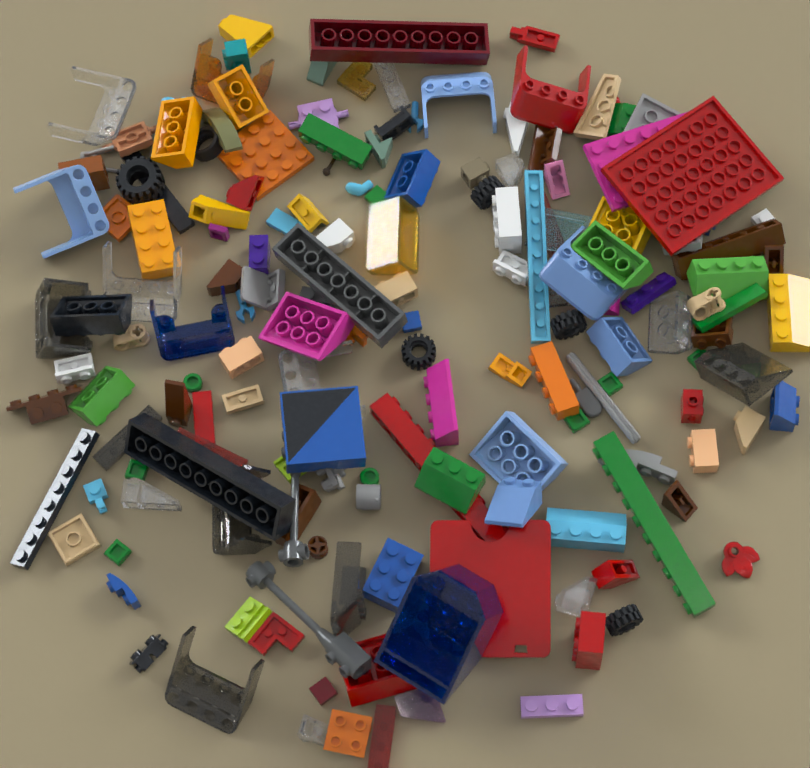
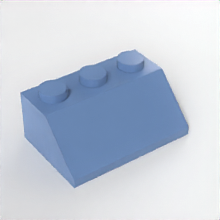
(618, 345)

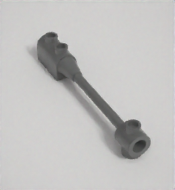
(294, 550)
(339, 649)

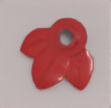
(741, 562)

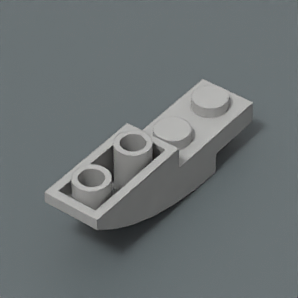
(650, 465)

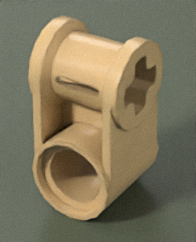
(705, 304)
(131, 338)

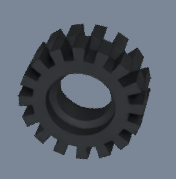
(483, 192)
(568, 324)
(418, 362)
(623, 620)

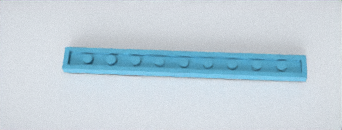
(536, 256)

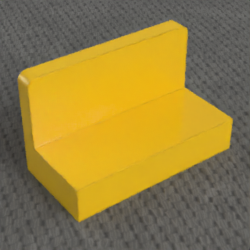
(306, 213)

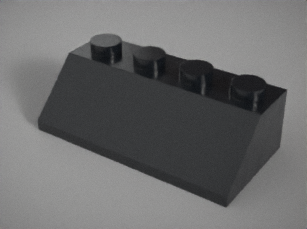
(92, 315)

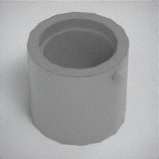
(368, 496)

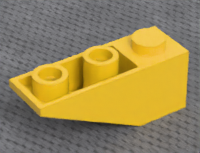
(216, 212)

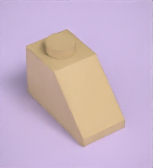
(747, 427)

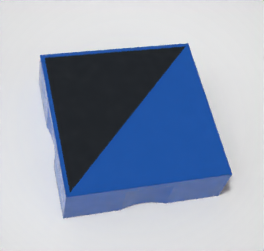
(322, 429)

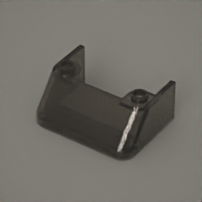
(232, 535)

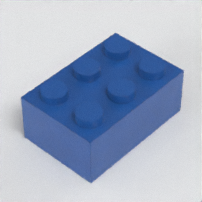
(391, 575)

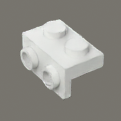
(511, 267)
(74, 368)

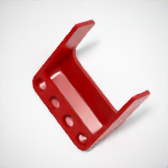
(547, 103)

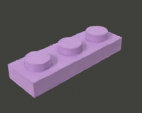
(551, 706)

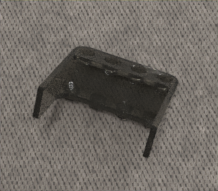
(347, 595)
(206, 693)

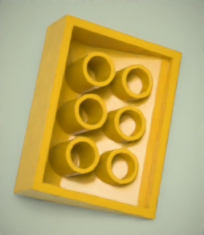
(623, 224)
(788, 313)

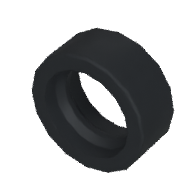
(212, 150)

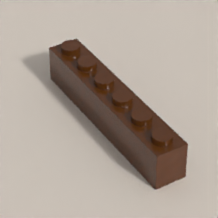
(737, 244)

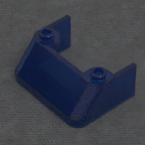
(196, 337)

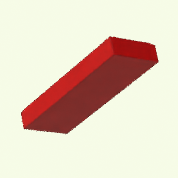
(204, 415)

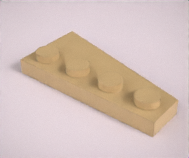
(598, 113)

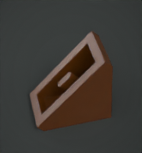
(774, 258)
(679, 501)

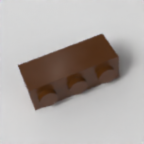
(308, 504)

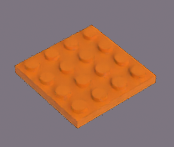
(267, 152)

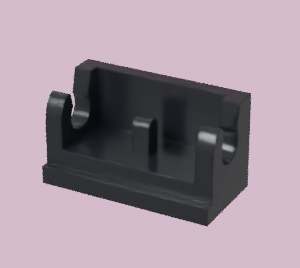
(395, 125)

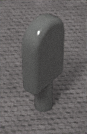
(588, 402)

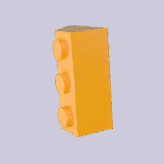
(238, 97)

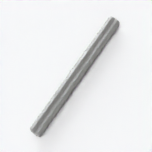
(603, 398)

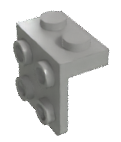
(261, 288)

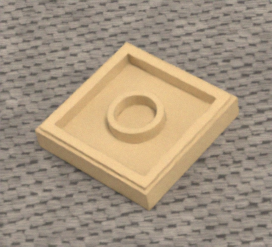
(74, 539)

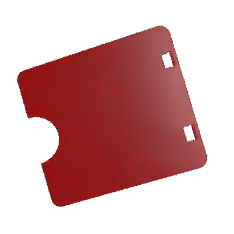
(521, 575)

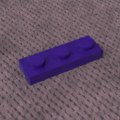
(648, 293)

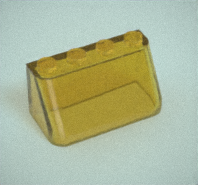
(393, 237)

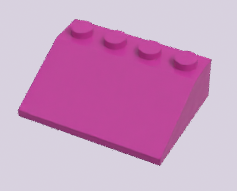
(306, 327)

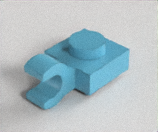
(96, 494)

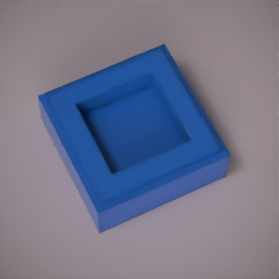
(413, 323)

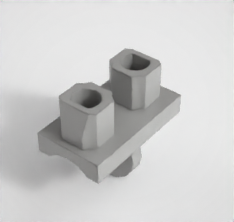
(333, 480)

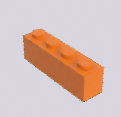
(554, 380)

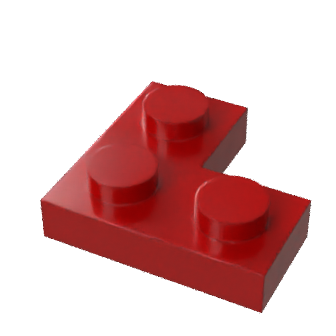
(274, 630)

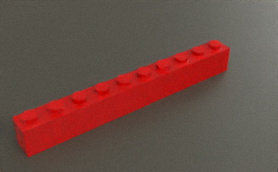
(417, 447)

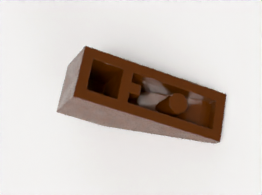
(177, 403)

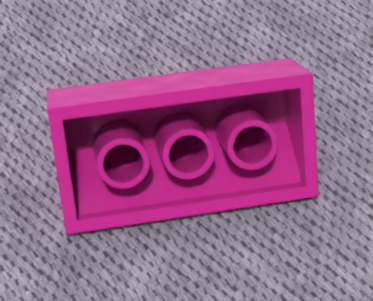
(442, 404)

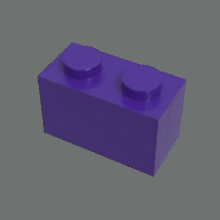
(259, 253)

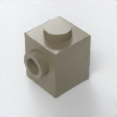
(475, 172)

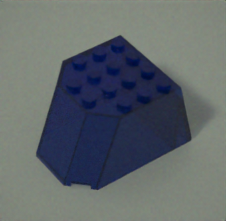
(440, 630)

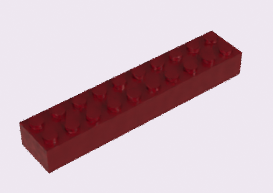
(398, 42)

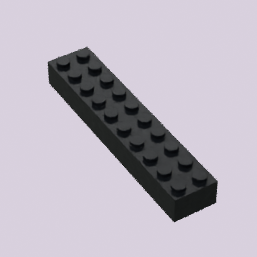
(209, 476)

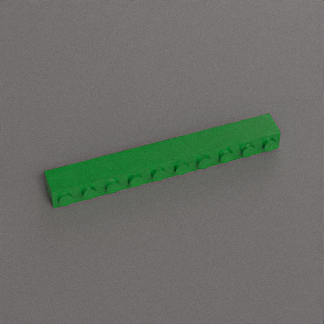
(654, 525)

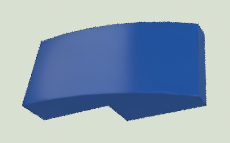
(121, 589)

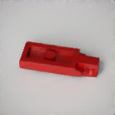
(535, 38)

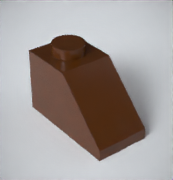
(228, 276)

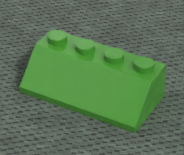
(612, 256)
(727, 274)

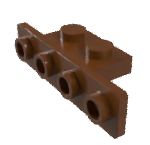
(544, 147)
(47, 406)

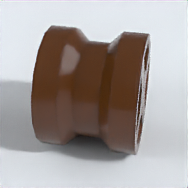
(316, 543)

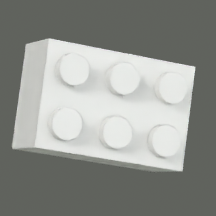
(507, 220)

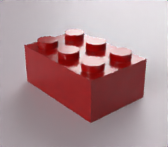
(589, 640)

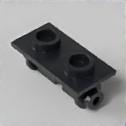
(142, 658)

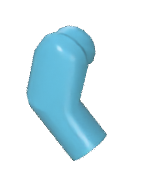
(358, 189)

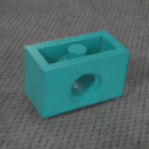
(236, 55)

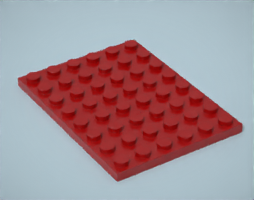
(692, 175)

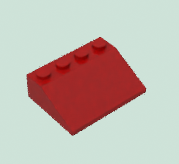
(377, 681)

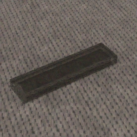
(114, 449)

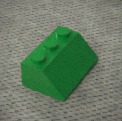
(450, 480)

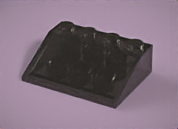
(741, 371)

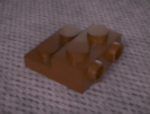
(717, 336)

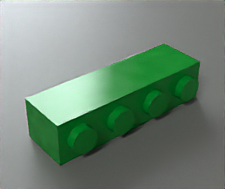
(335, 141)

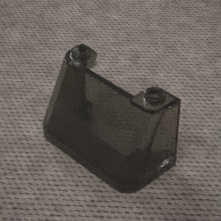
(46, 299)

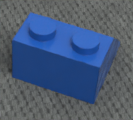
(783, 408)

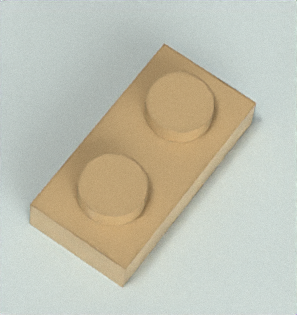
(242, 399)

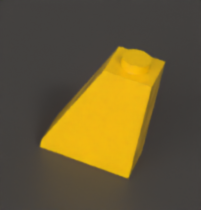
(254, 32)

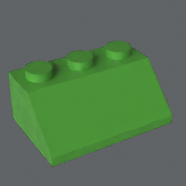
(102, 395)

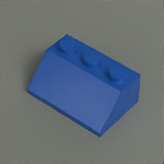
(413, 177)

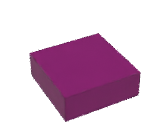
(218, 232)

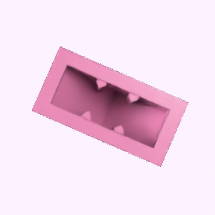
(556, 179)

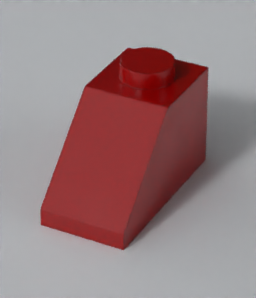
(245, 192)
(615, 573)

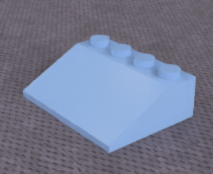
(517, 452)

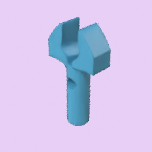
(414, 113)
(244, 308)

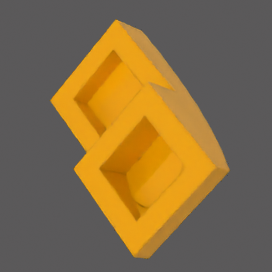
(510, 371)

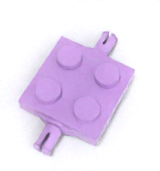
(322, 109)

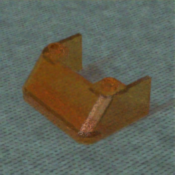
(209, 68)

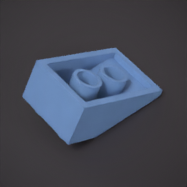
(514, 502)

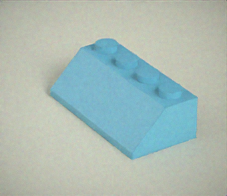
(587, 529)

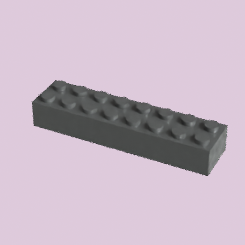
(340, 285)

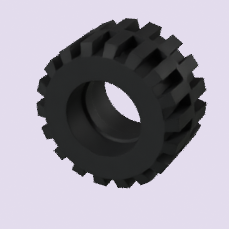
(131, 172)

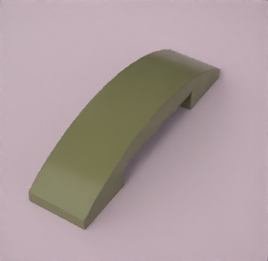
(224, 128)

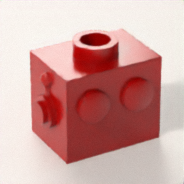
(692, 406)

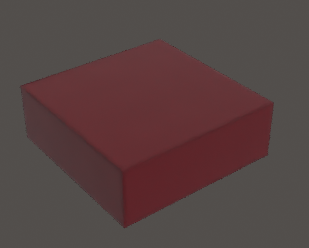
(323, 691)

